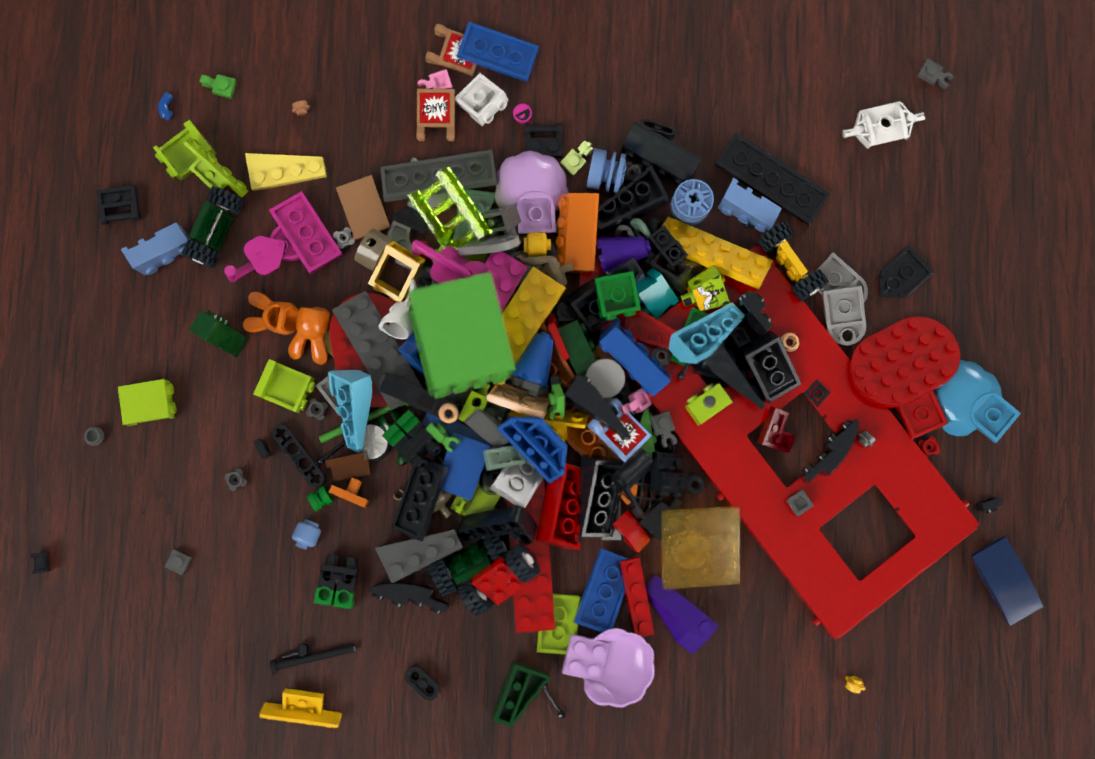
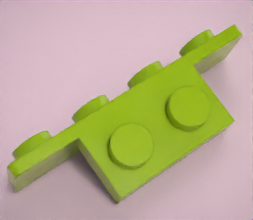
(211, 171)

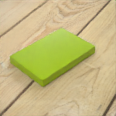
(557, 640)

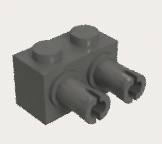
(502, 219)

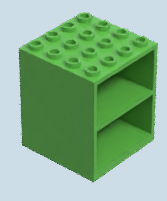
(460, 335)

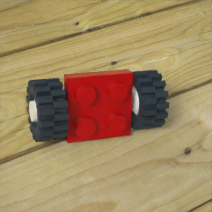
(499, 580)

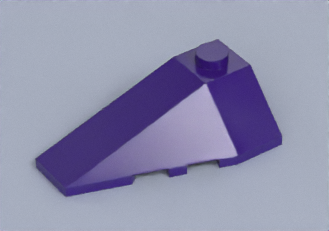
(685, 621)

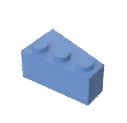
(749, 207)
(157, 250)

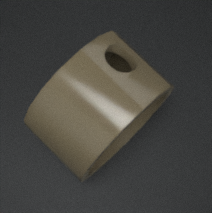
(371, 248)

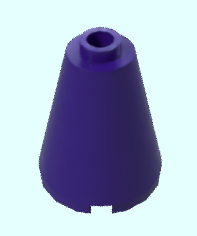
(618, 249)

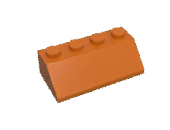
(577, 230)

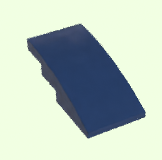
(1006, 580)

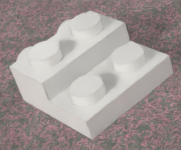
(482, 99)

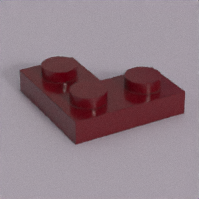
(772, 431)

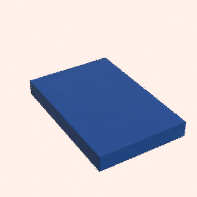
(464, 466)

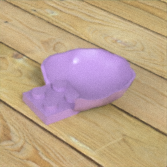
(535, 187)
(613, 665)

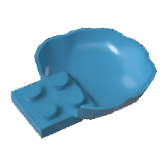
(975, 402)

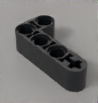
(498, 522)

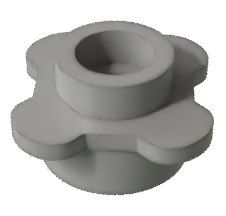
(344, 233)

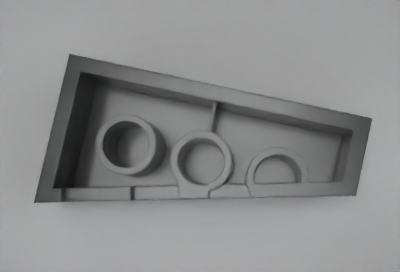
(411, 555)

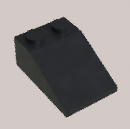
(769, 366)

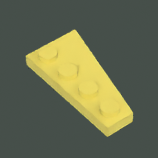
(280, 170)

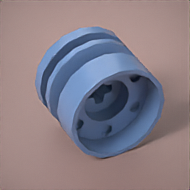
(606, 170)
(689, 212)

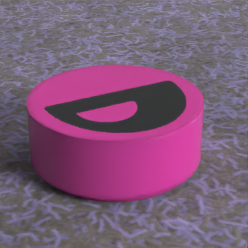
(522, 113)

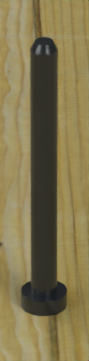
(275, 666)

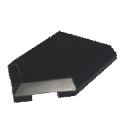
(903, 274)

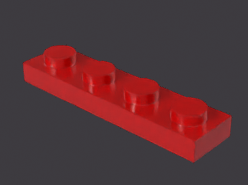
(636, 597)

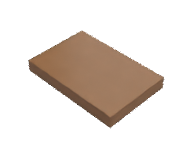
(363, 207)

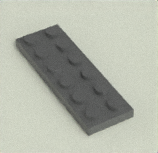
(470, 169)
(375, 348)

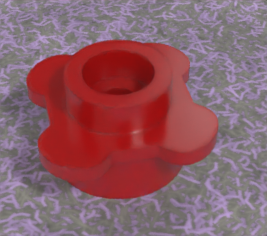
(934, 448)

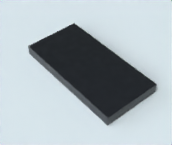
(420, 499)

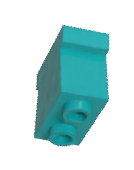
(655, 294)

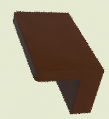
(349, 466)

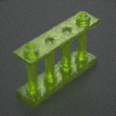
(457, 196)

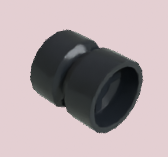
(488, 479)

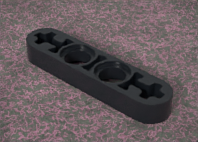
(300, 454)

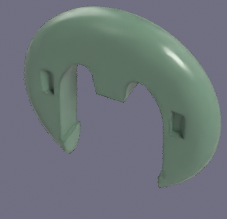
(639, 226)

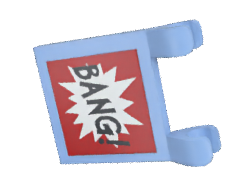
(622, 448)

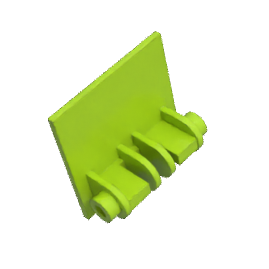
(479, 503)

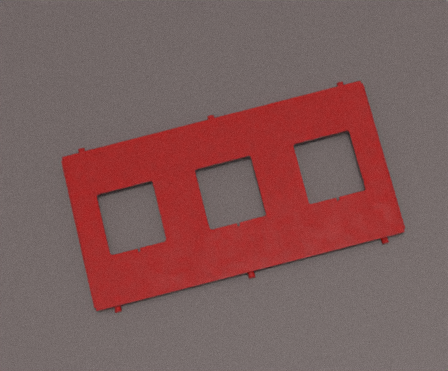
(747, 480)

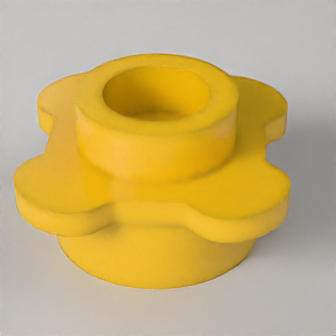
(854, 684)

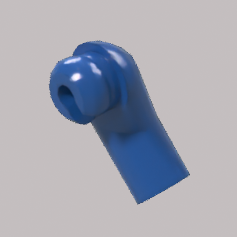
(163, 106)

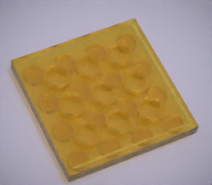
(700, 547)

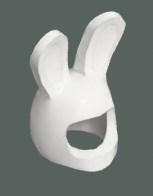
(400, 323)

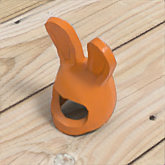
(277, 316)
(310, 325)

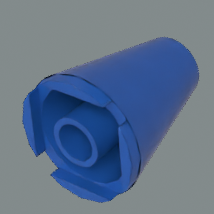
(536, 360)

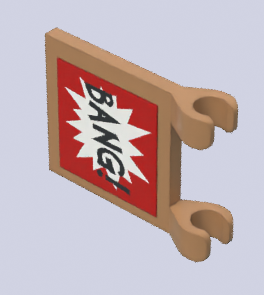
(449, 52)
(436, 110)

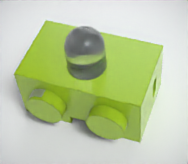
(707, 404)

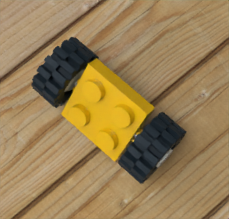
(777, 239)

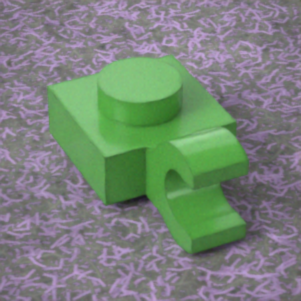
(221, 86)
(557, 400)
(440, 433)

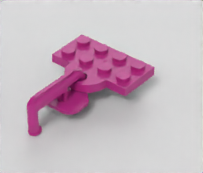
(300, 231)
(450, 267)

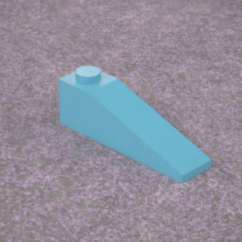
(705, 335)
(353, 397)

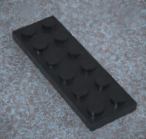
(772, 179)

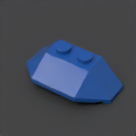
(537, 444)

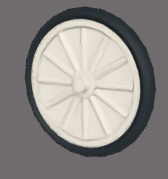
(374, 442)

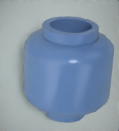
(306, 534)

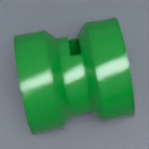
(319, 498)

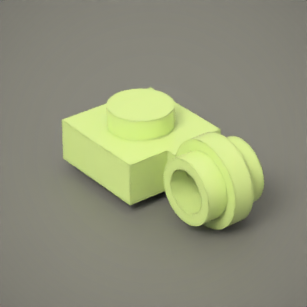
(574, 161)

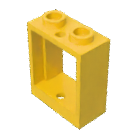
(406, 257)

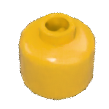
(536, 244)

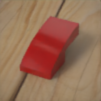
(632, 532)

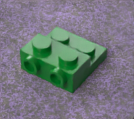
(617, 295)

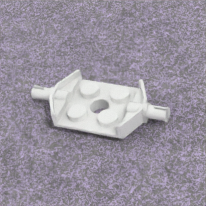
(872, 132)

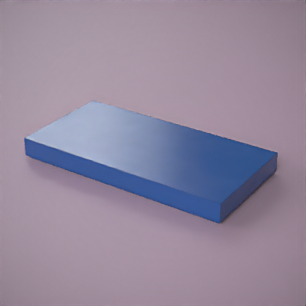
(497, 51)
(602, 593)

